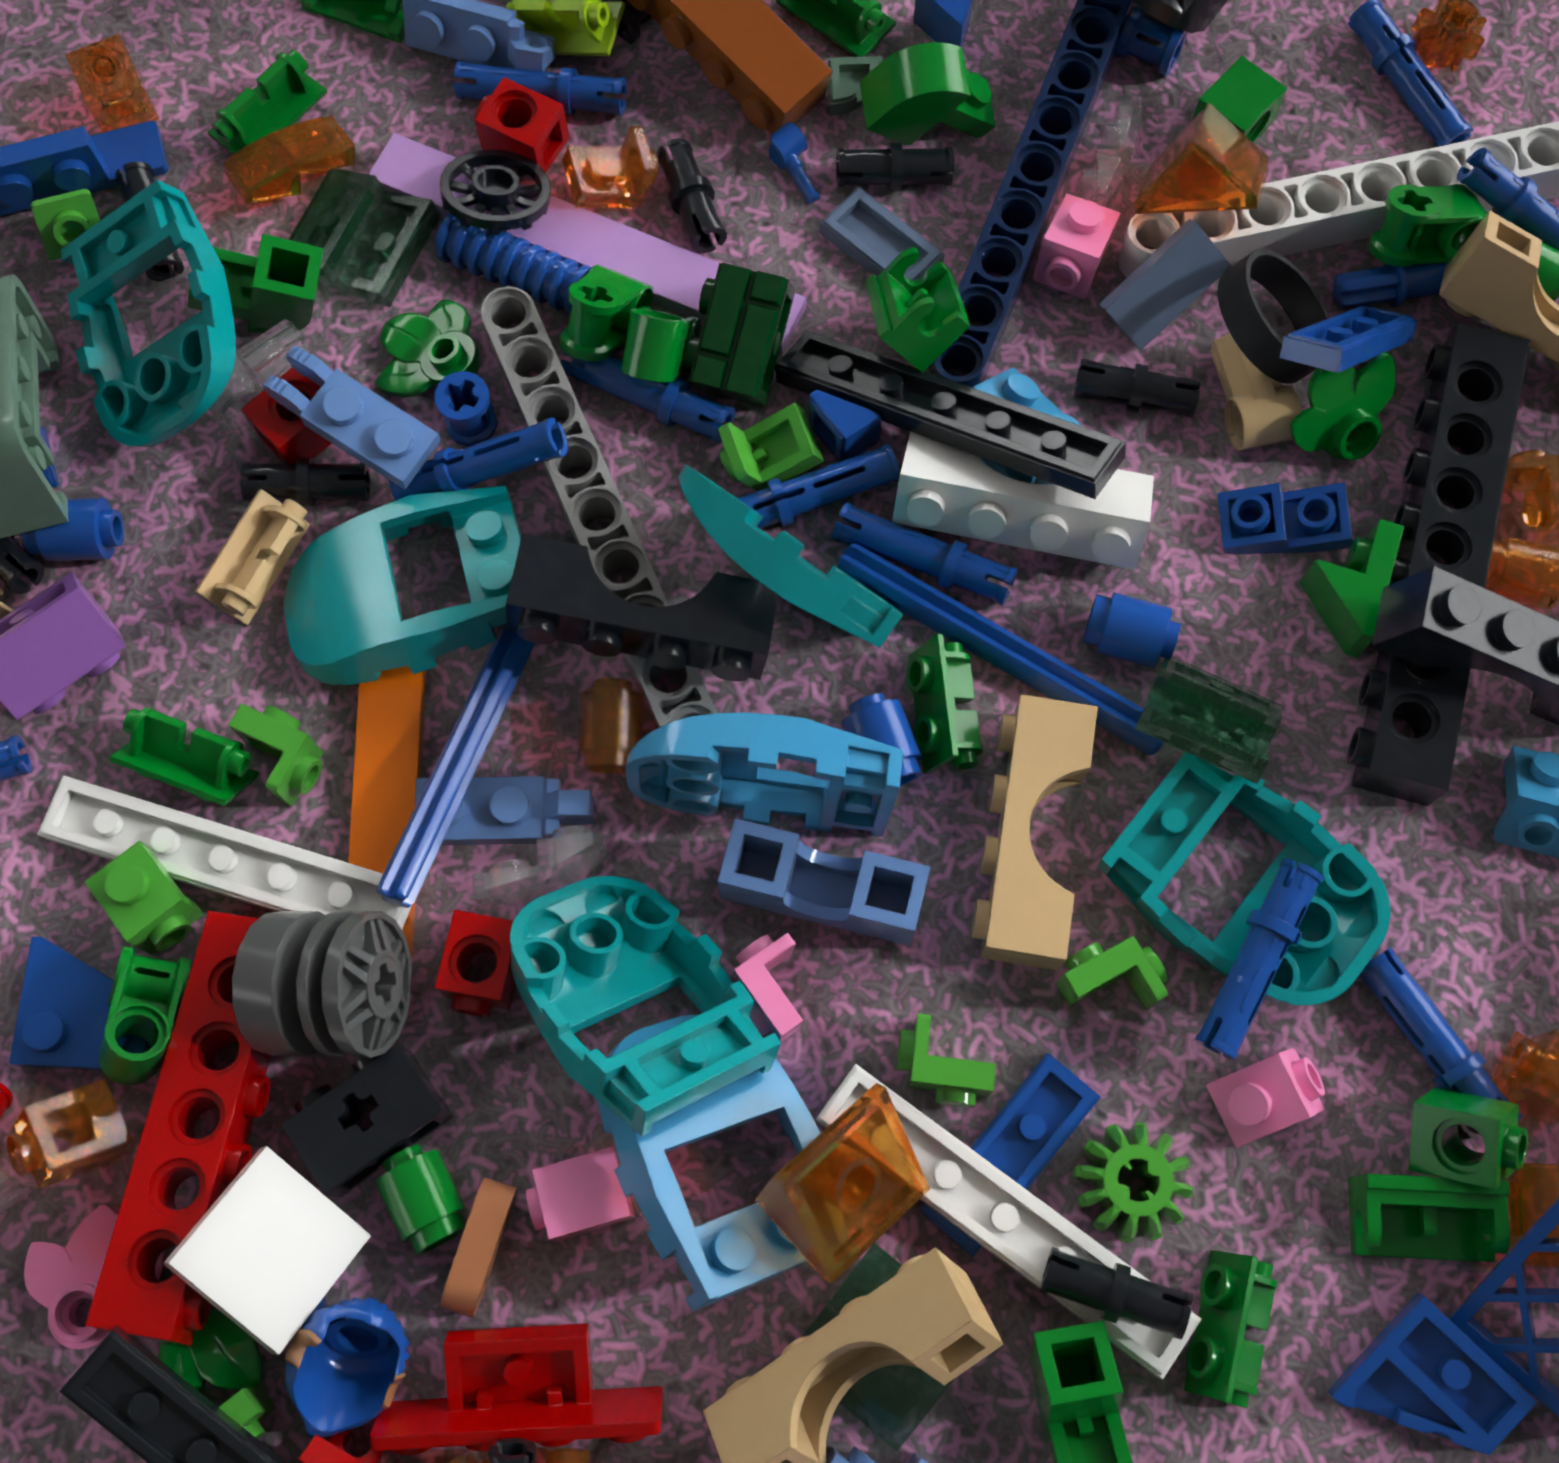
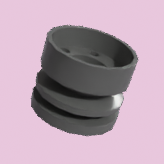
(322, 983)

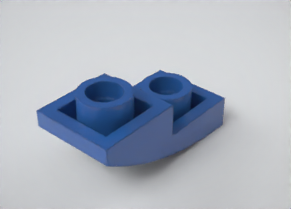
(1285, 522)

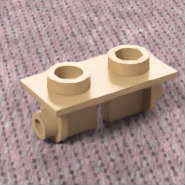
(254, 556)

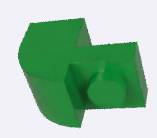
(925, 87)
(273, 285)
(1079, 1394)

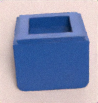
(944, 19)
(843, 425)

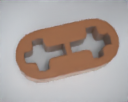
(478, 1247)

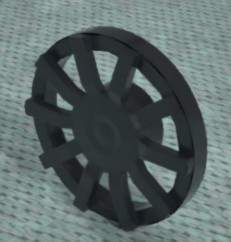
(495, 190)

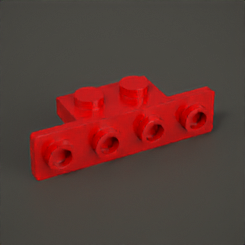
(518, 1386)

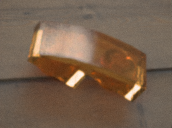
(275, 162)

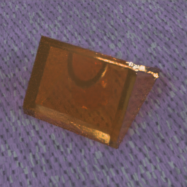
(1205, 170)
(846, 1185)

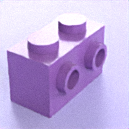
(53, 645)

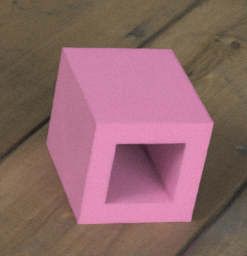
(578, 1196)

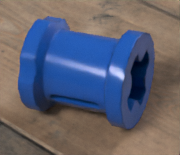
(1132, 44)
(466, 408)

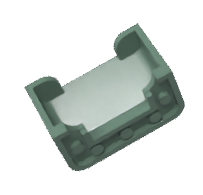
(25, 353)

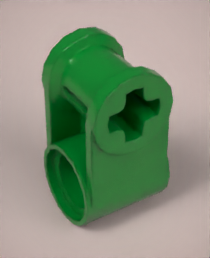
(1429, 223)
(601, 313)
(657, 344)
(142, 1004)

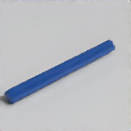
(995, 644)
(454, 770)

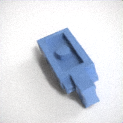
(476, 34)
(514, 810)

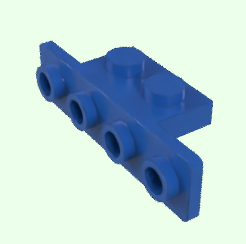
(74, 162)

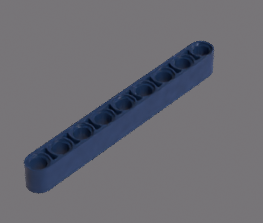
(1041, 155)

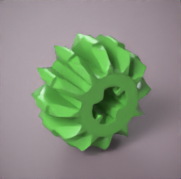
(1115, 1197)

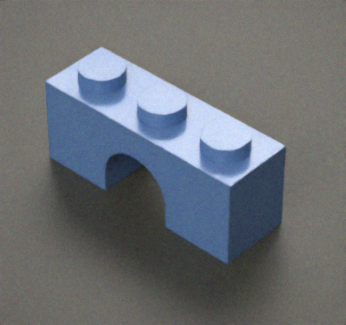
(784, 876)

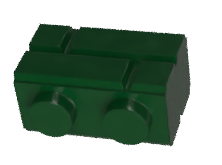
(739, 333)

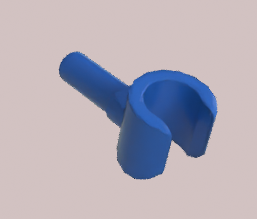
(784, 151)

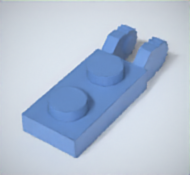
(356, 419)

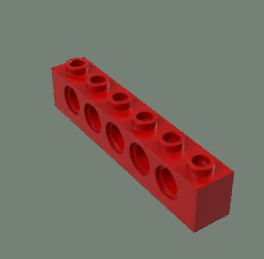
(170, 1152)

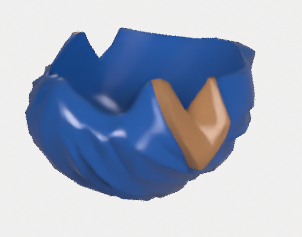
(345, 1365)

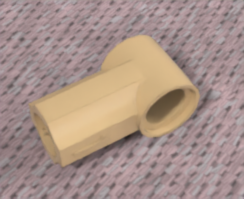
(1255, 404)

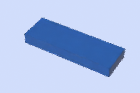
(1348, 338)
(1028, 1131)

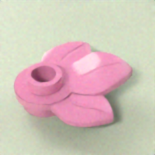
(68, 1275)

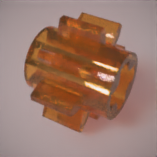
(1448, 33)

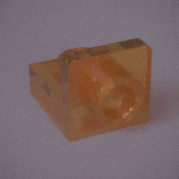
(611, 173)
(1538, 477)

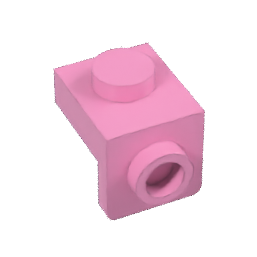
(1075, 245)
(771, 1007)
(1267, 1096)

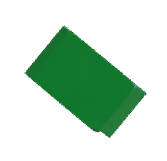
(1352, 594)

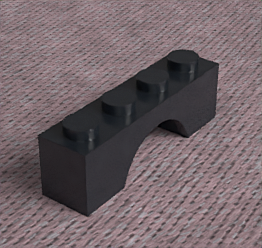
(563, 600)
(1455, 623)

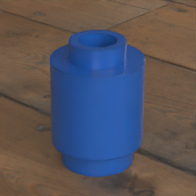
(88, 535)
(1131, 629)
(886, 723)

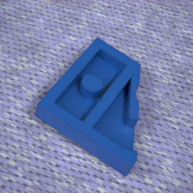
(63, 1012)
(1434, 1381)

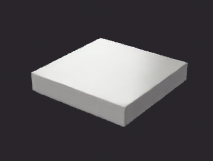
(268, 1250)

